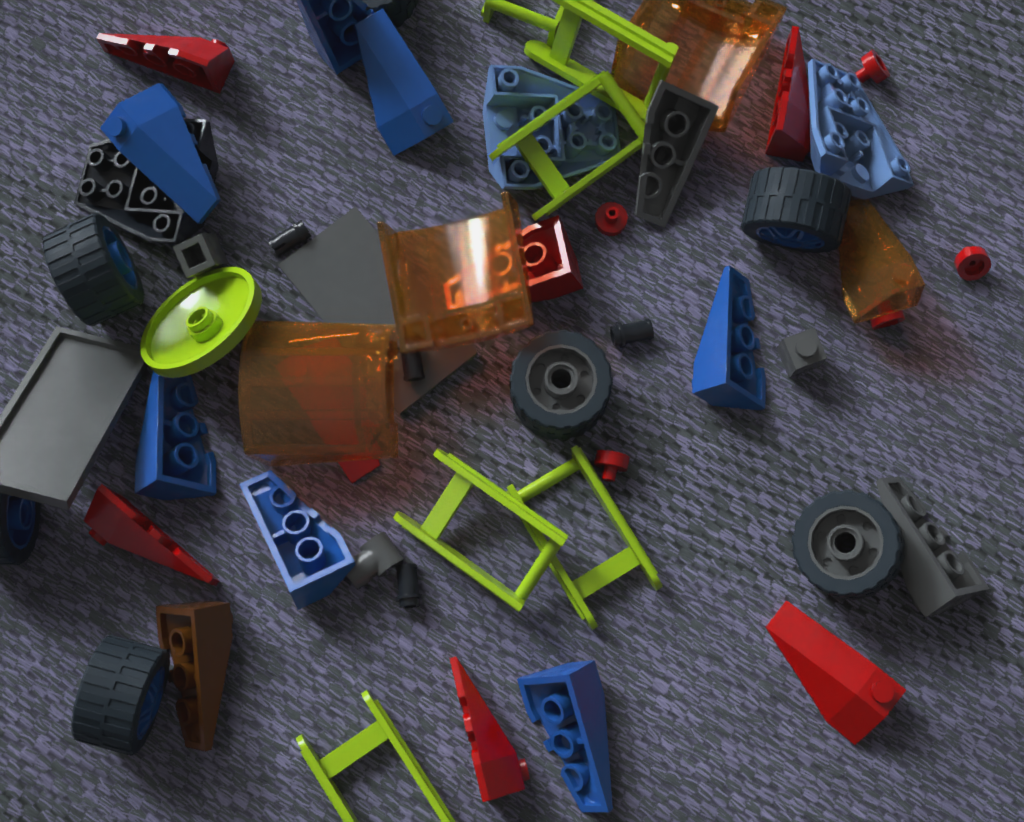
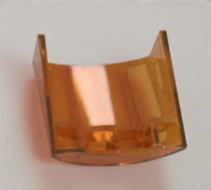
(716, 51)
(458, 280)
(317, 392)

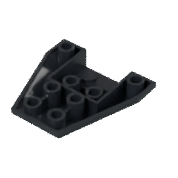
(131, 199)

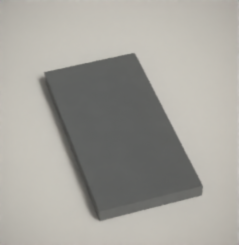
(347, 282)
(65, 414)

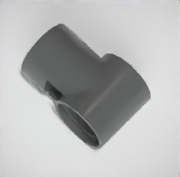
(374, 559)

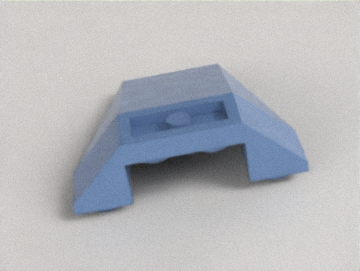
(850, 137)
(574, 140)

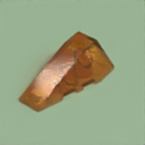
(875, 266)

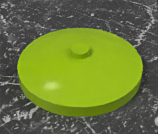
(201, 322)

